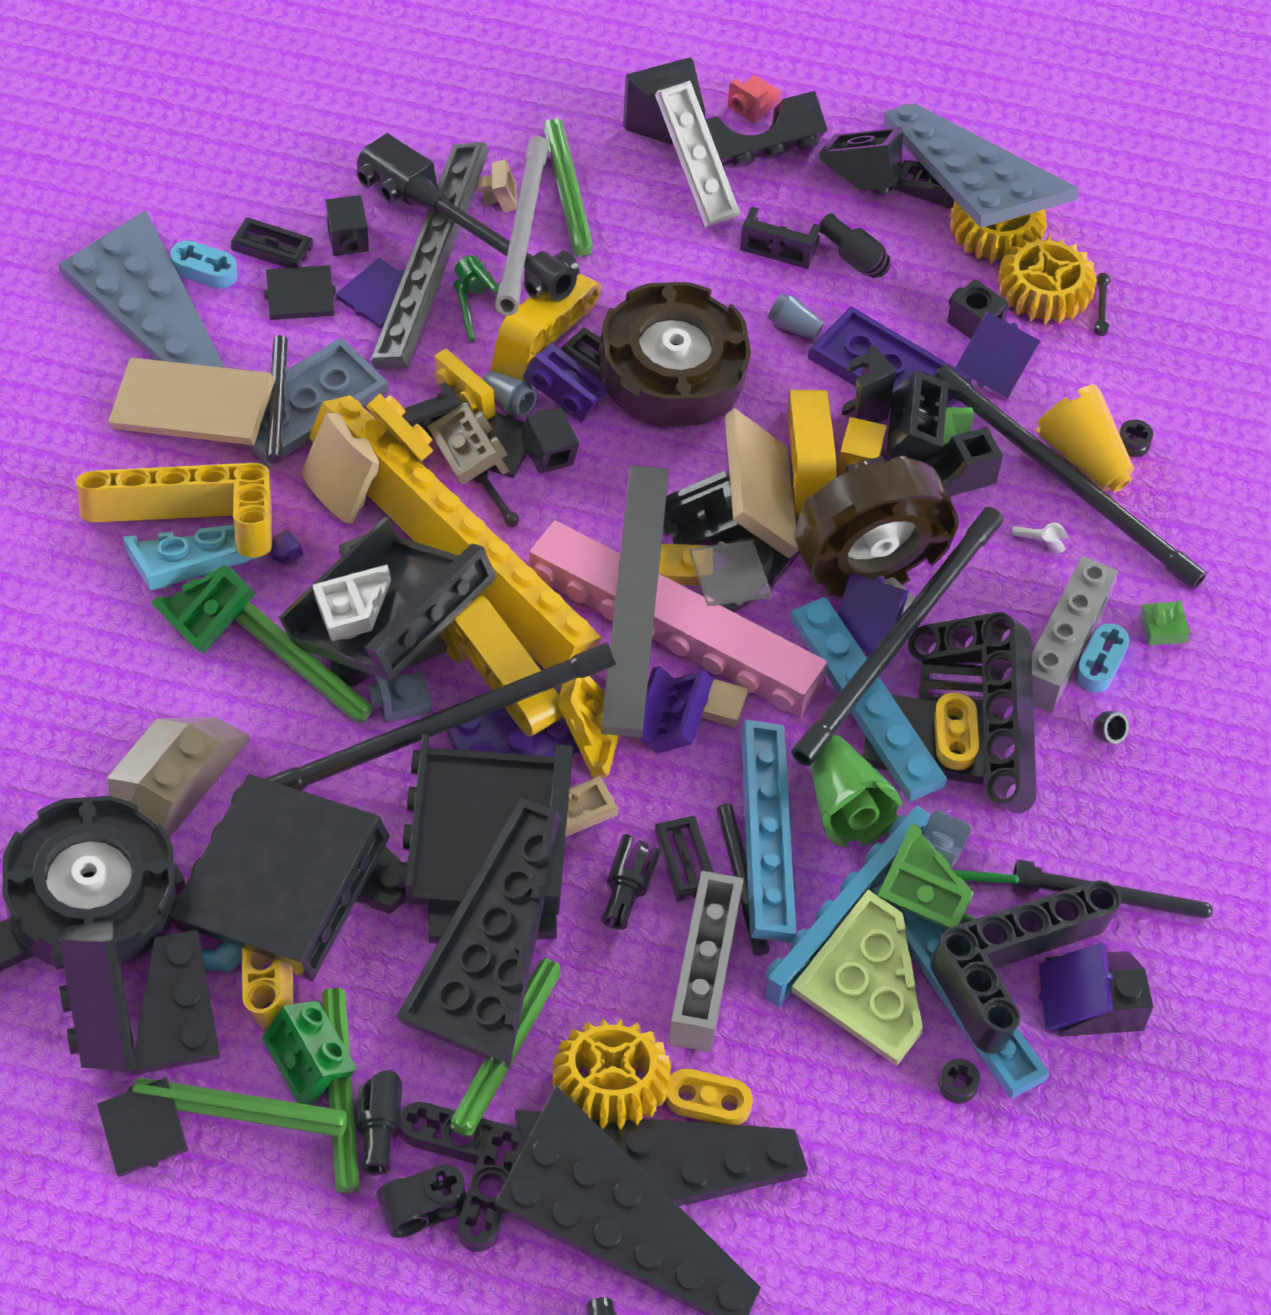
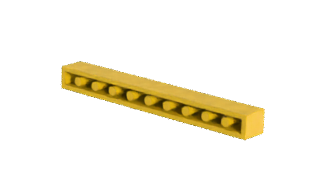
(438, 519)

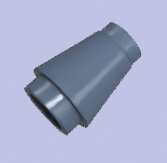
(795, 317)
(511, 394)

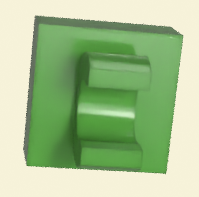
(1165, 623)

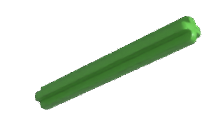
(568, 187)
(304, 664)
(490, 1073)
(341, 1098)
(249, 1108)

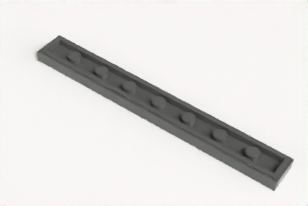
(428, 260)
(635, 602)

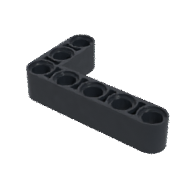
(998, 695)
(1008, 938)

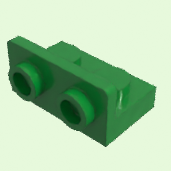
(307, 1050)

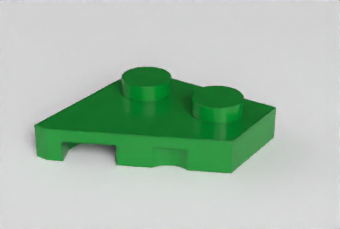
(206, 606)

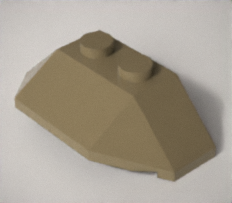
(175, 766)

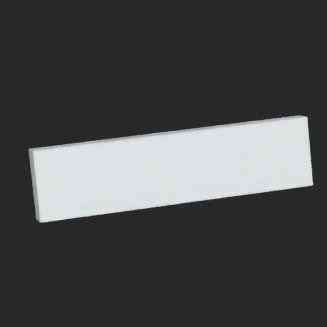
(697, 154)

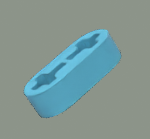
(204, 264)
(1109, 660)

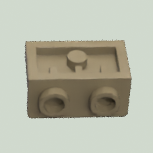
(466, 443)

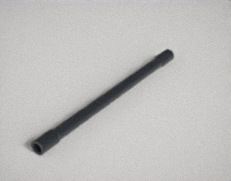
(1174, 560)
(578, 666)
(821, 732)

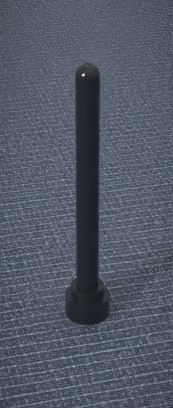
(1032, 878)

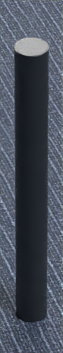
(277, 400)
(739, 868)

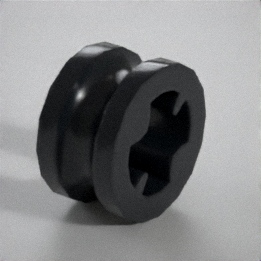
(1140, 429)
(949, 1072)

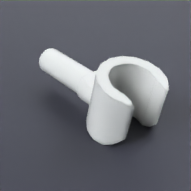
(1050, 535)

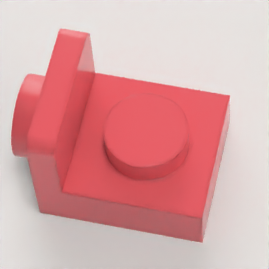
(752, 98)

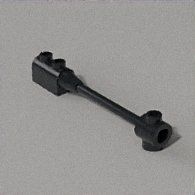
(412, 179)

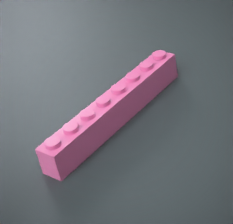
(684, 622)

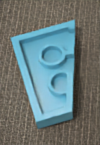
(182, 558)

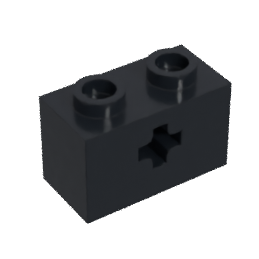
(917, 417)

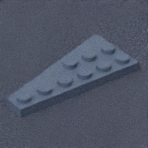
(975, 172)

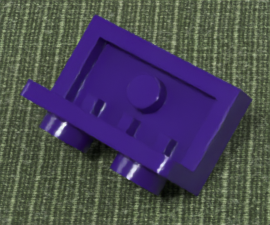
(565, 382)
(674, 708)

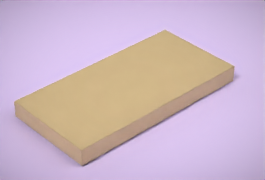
(191, 401)
(760, 483)

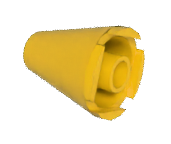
(1088, 439)

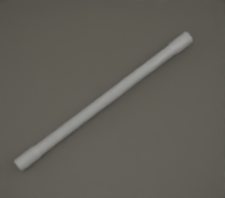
(510, 289)

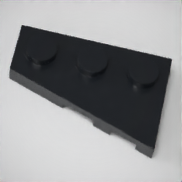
(176, 1008)

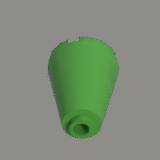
(852, 795)

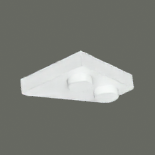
(352, 601)

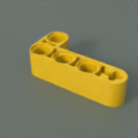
(539, 324)
(810, 443)
(500, 659)

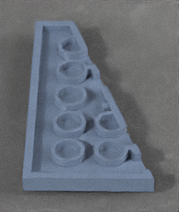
(141, 293)

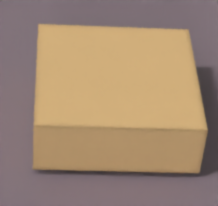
(725, 703)

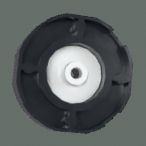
(86, 866)

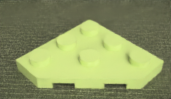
(867, 979)

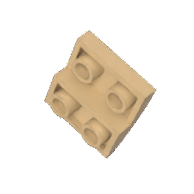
(340, 468)

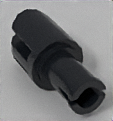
(856, 247)
(628, 879)
(379, 1119)

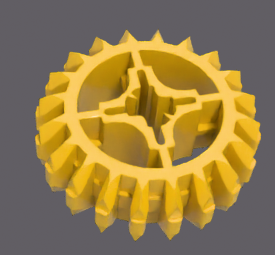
(996, 239)
(1047, 279)
(611, 1057)

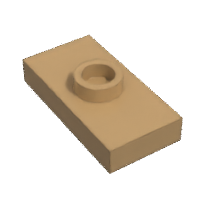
(589, 805)

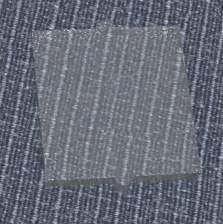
(730, 573)

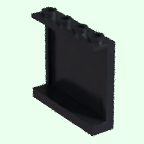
(421, 601)
(463, 808)
(281, 873)

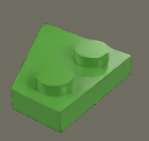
(925, 883)

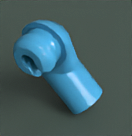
(223, 958)

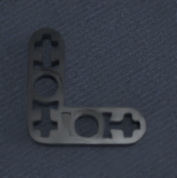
(480, 1151)

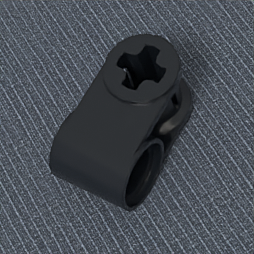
(417, 1200)

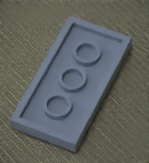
(323, 376)

